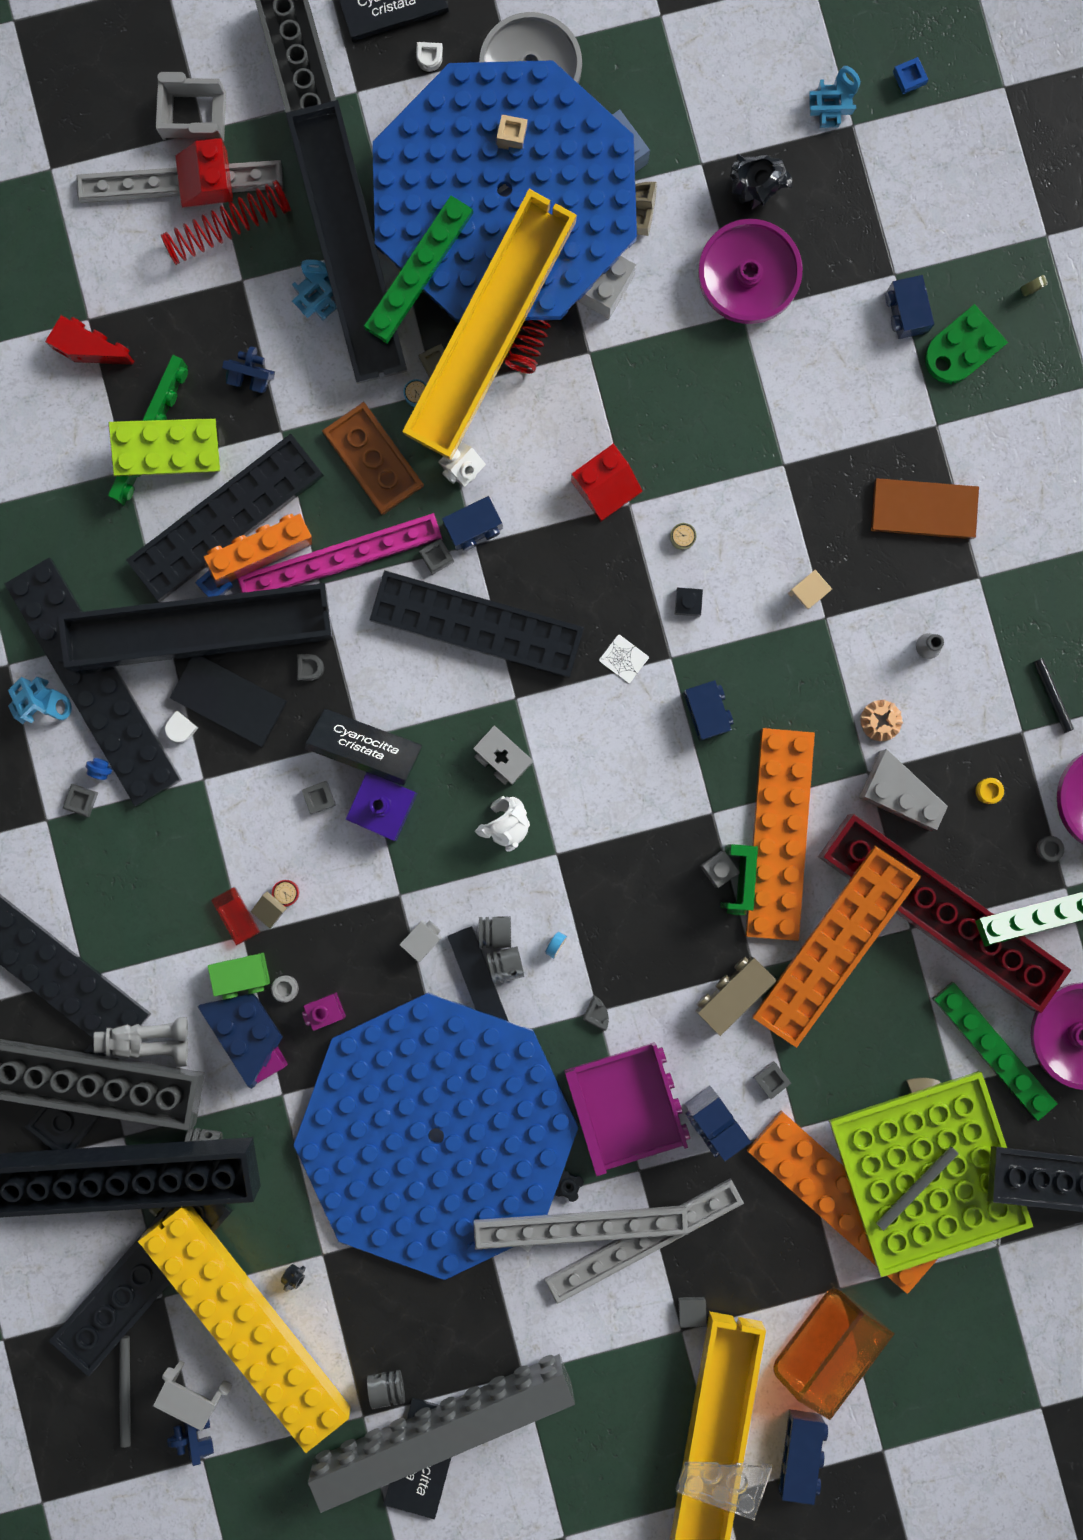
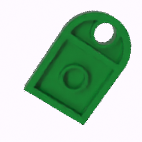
(964, 346)

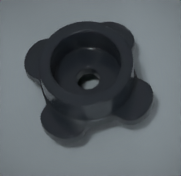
(575, 1182)
(293, 1277)

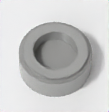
(284, 988)

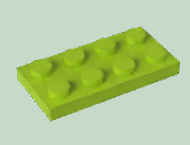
(164, 447)

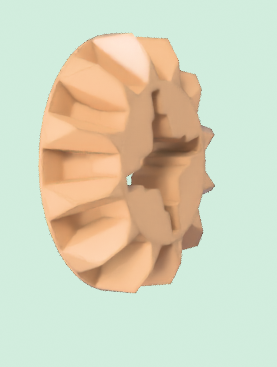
(869, 721)

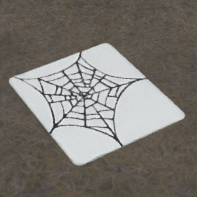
(624, 658)

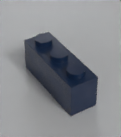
(802, 1457)

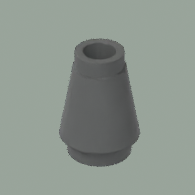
(925, 647)

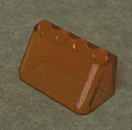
(831, 1353)

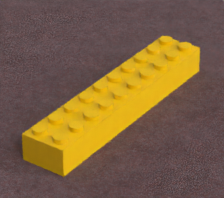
(490, 324)
(246, 1326)
(720, 1416)

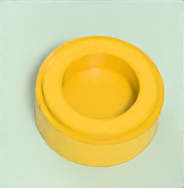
(989, 791)

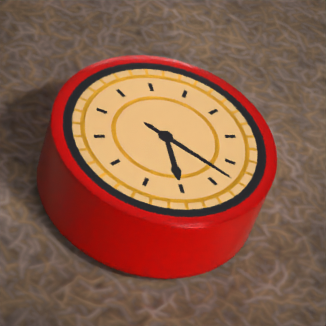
(286, 892)

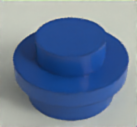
(98, 769)

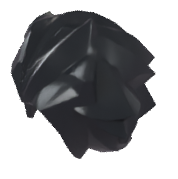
(758, 178)

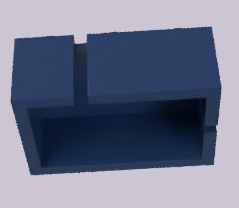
(716, 1124)

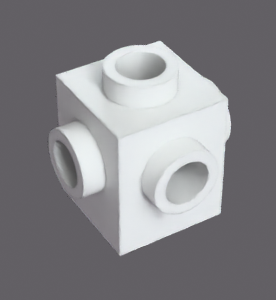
(463, 466)

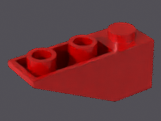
(83, 346)

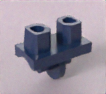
(236, 370)
(196, 1447)

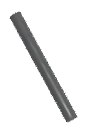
(909, 1196)
(124, 1392)

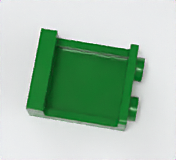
(746, 878)

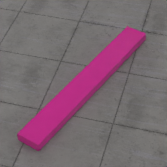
(343, 556)

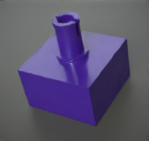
(381, 806)

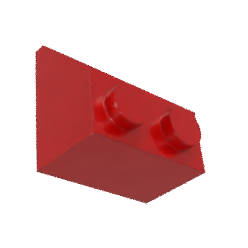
(204, 173)
(606, 482)

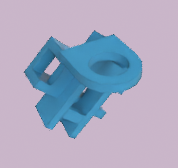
(841, 90)
(315, 278)
(36, 697)

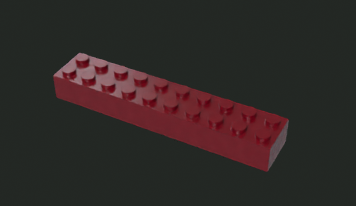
(950, 919)

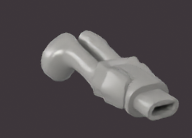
(127, 1041)

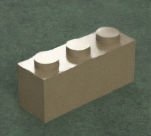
(735, 994)

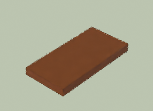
(373, 458)
(925, 508)

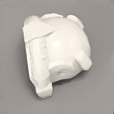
(510, 827)

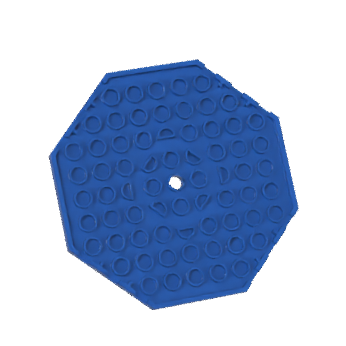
(449, 148)
(425, 1071)

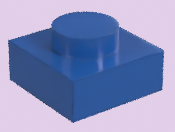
(910, 75)
(209, 588)

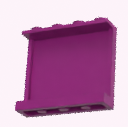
(627, 1107)

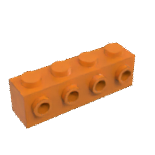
(257, 550)

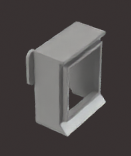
(177, 85)
(185, 1403)

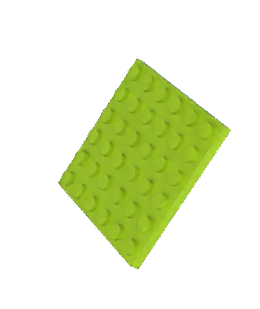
(896, 1143)

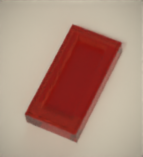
(235, 916)

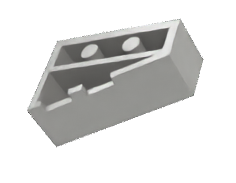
(902, 793)

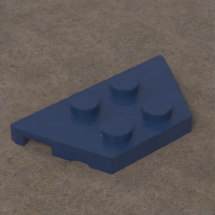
(243, 1032)

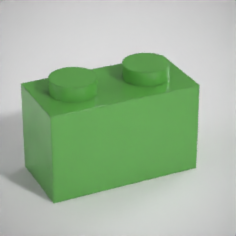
(239, 975)

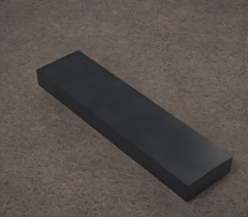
(476, 973)

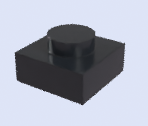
(688, 601)

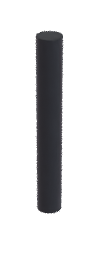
(1053, 695)

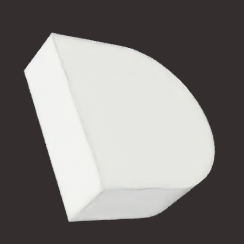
(429, 55)
(179, 728)

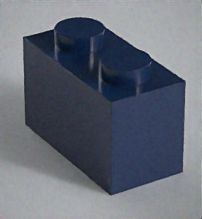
(909, 307)
(473, 524)
(708, 710)

